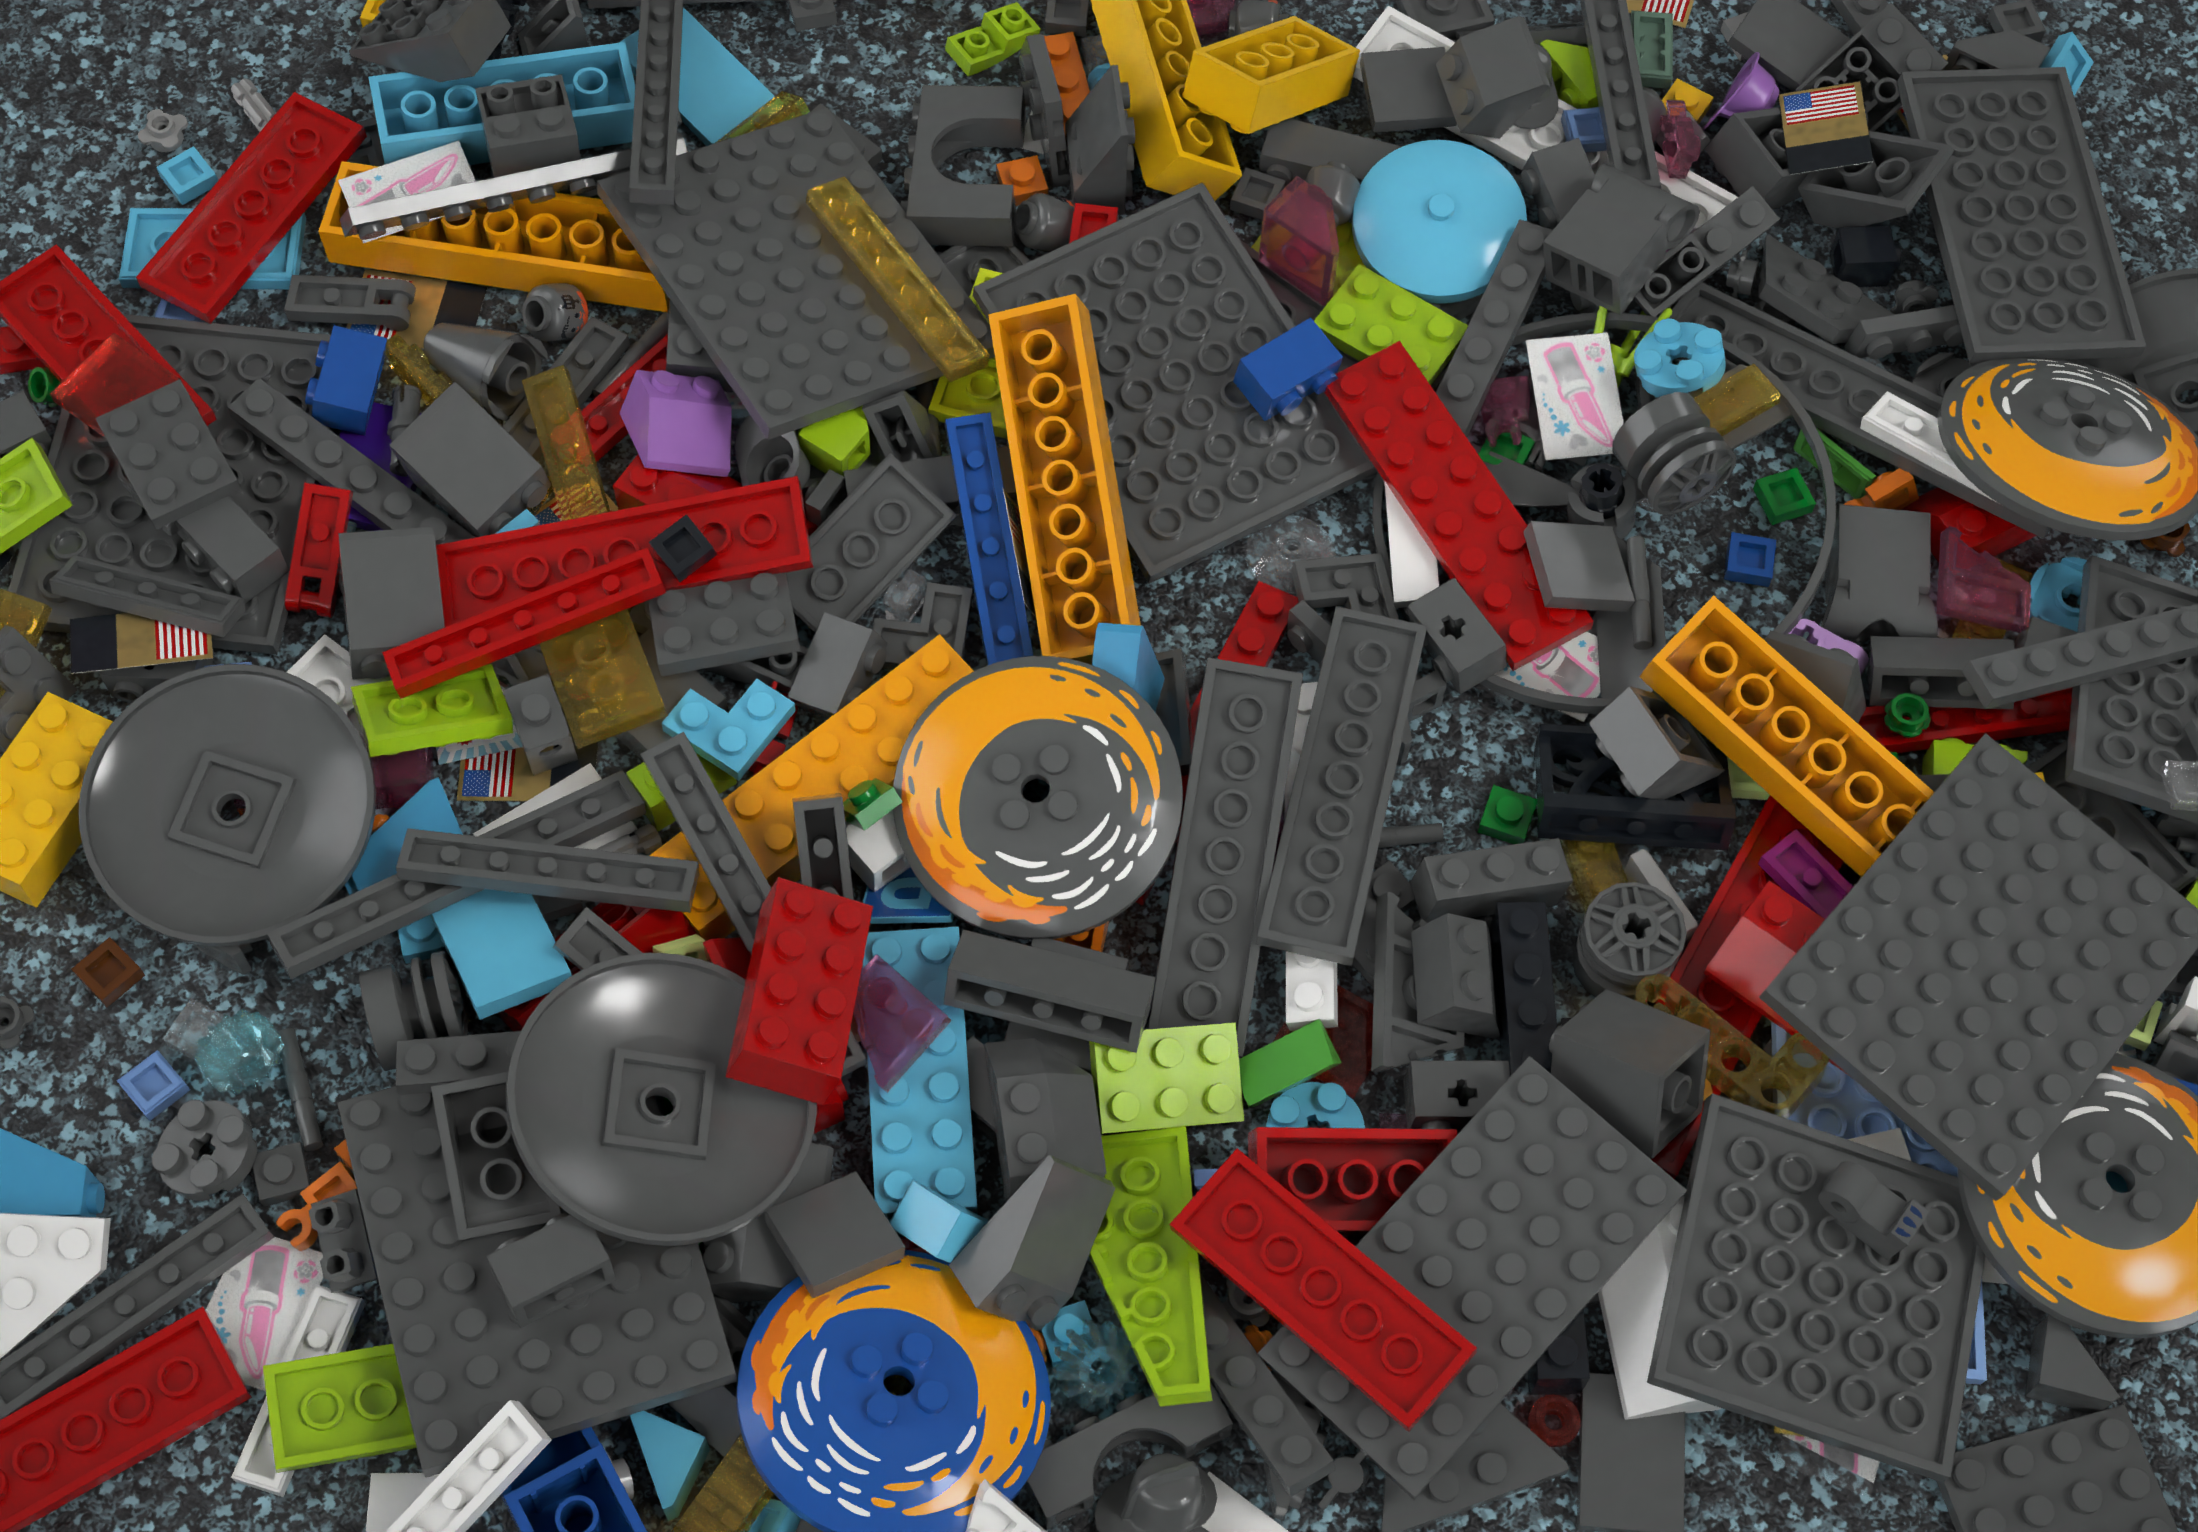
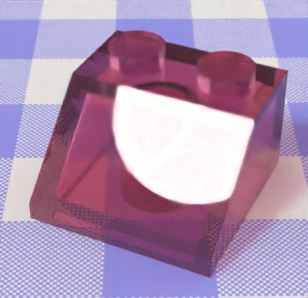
(1301, 239)

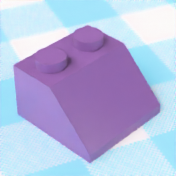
(679, 422)

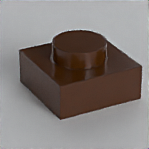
(108, 972)

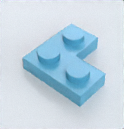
(732, 738)

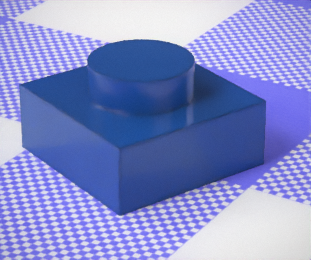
(1750, 559)

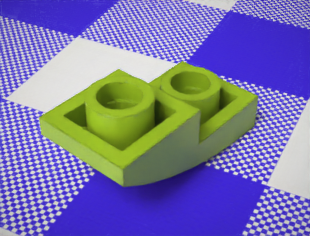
(992, 42)

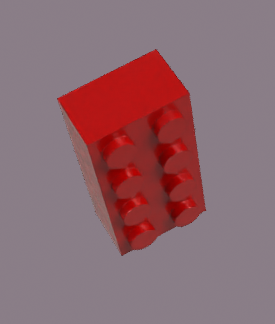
(800, 992)
(1347, 1172)

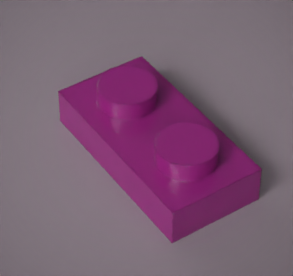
(1805, 874)

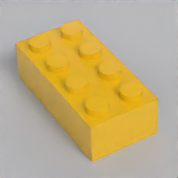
(1270, 74)
(42, 795)

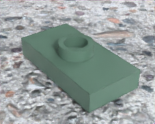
(1653, 47)

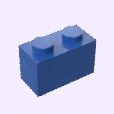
(1288, 370)
(347, 379)

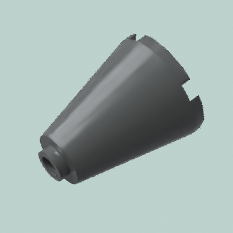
(486, 363)

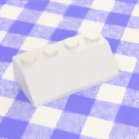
(1631, 1316)

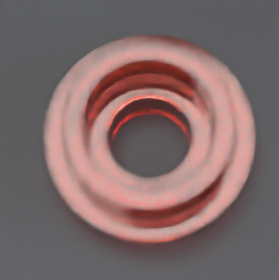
(1564, 1410)

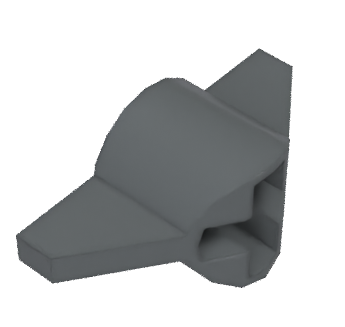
(1349, 1476)

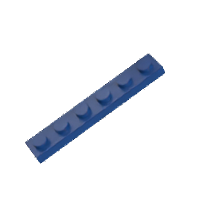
(988, 538)

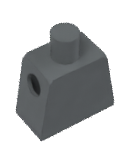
(540, 724)

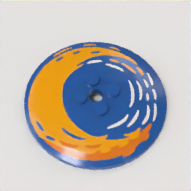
(876, 1460)

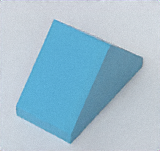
(935, 1222)
(672, 1457)

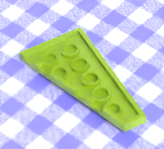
(1149, 1268)

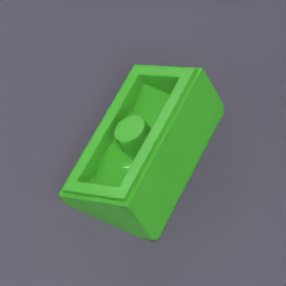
(1846, 470)
(1286, 1063)

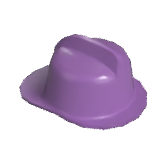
(1749, 91)

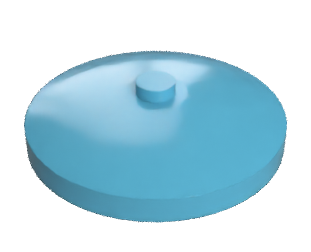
(1436, 219)

